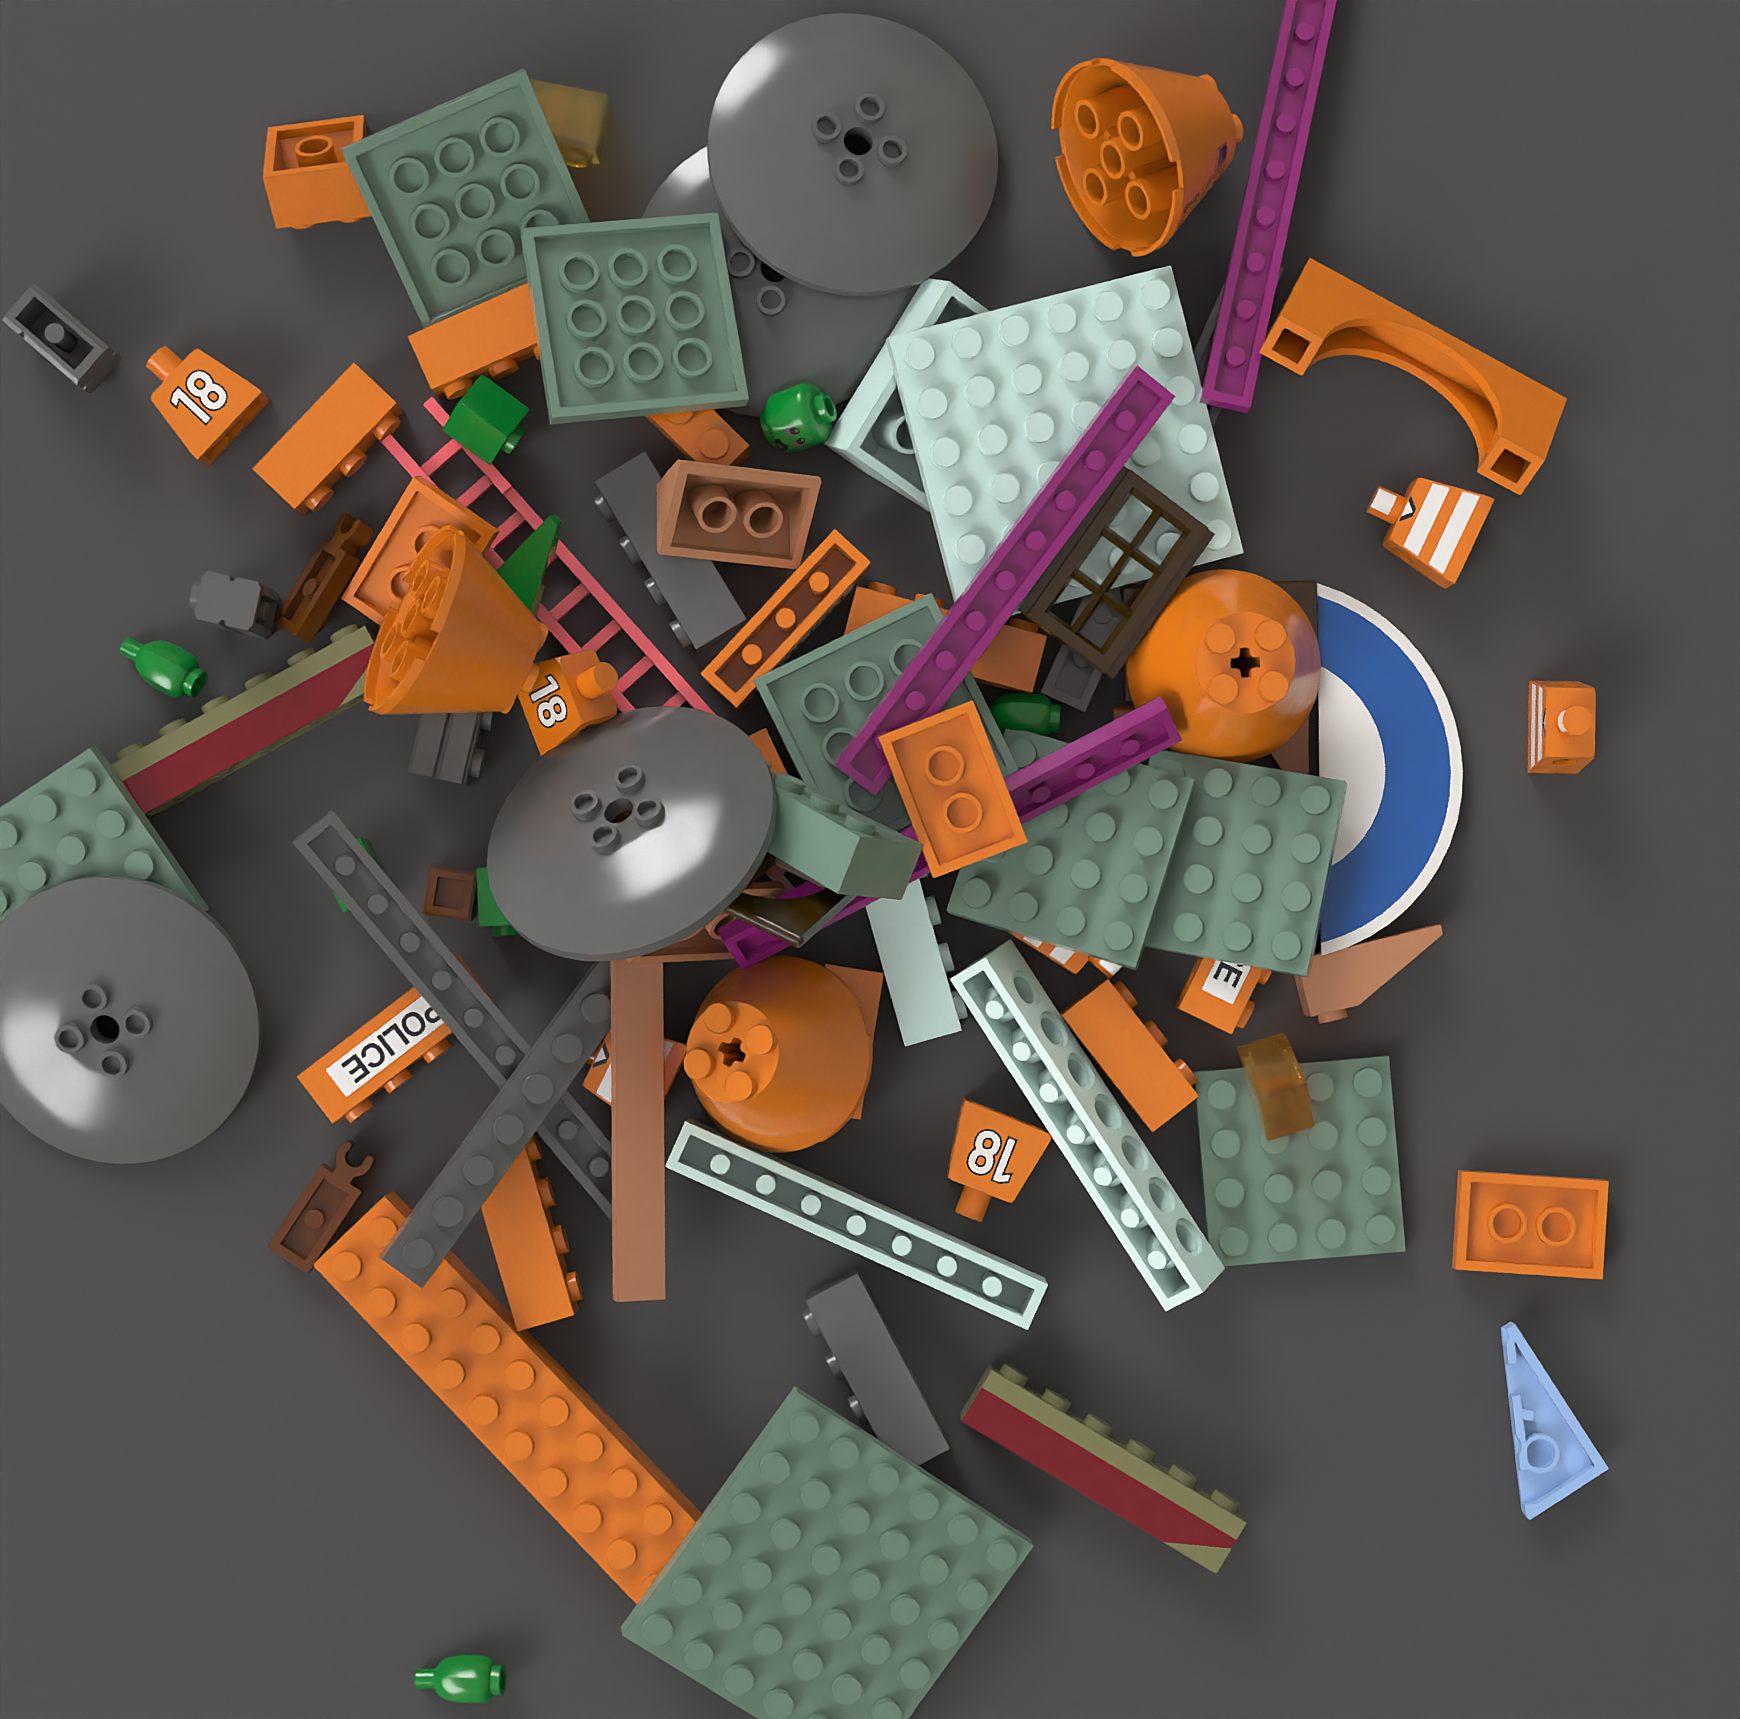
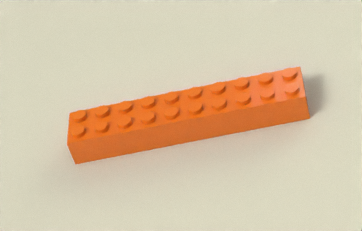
(516, 1401)

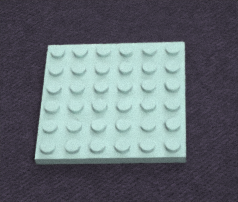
(1013, 390)

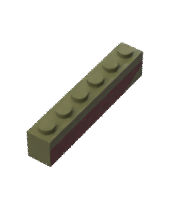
(249, 725)
(1104, 1467)

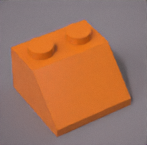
(309, 174)

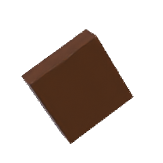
(450, 893)

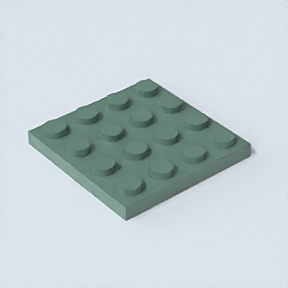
(460, 190)
(634, 317)
(834, 690)
(80, 827)
(1088, 864)
(1248, 864)
(1308, 1191)

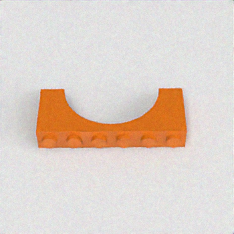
(1503, 408)

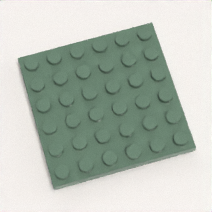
(826, 1576)

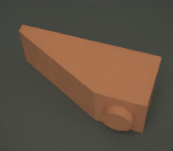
(1356, 972)

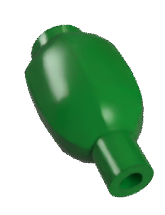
(166, 667)
(1026, 713)
(464, 1679)

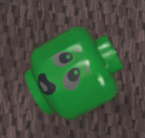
(798, 417)

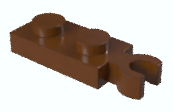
(324, 579)
(320, 1210)

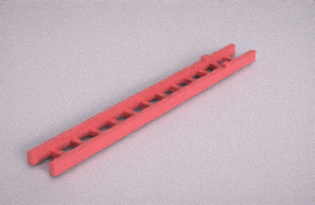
(587, 586)

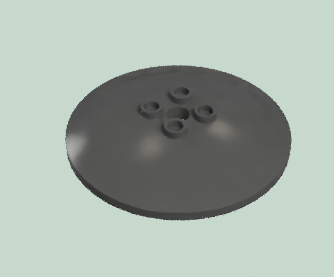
(842, 216)
(782, 326)
(640, 884)
(180, 1007)

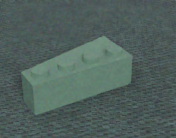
(839, 844)

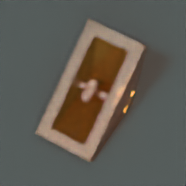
(1277, 1086)

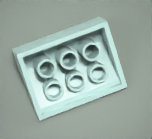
(874, 425)

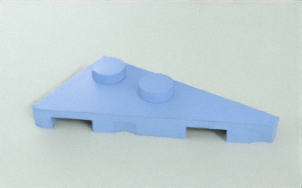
(1548, 1440)

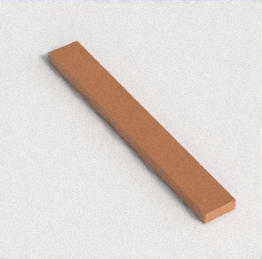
(637, 1131)

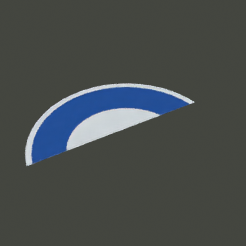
(1400, 754)

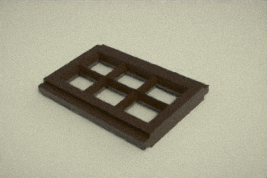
(1153, 596)

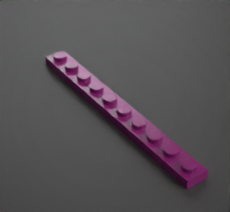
(1267, 204)
(1009, 572)
(1033, 792)

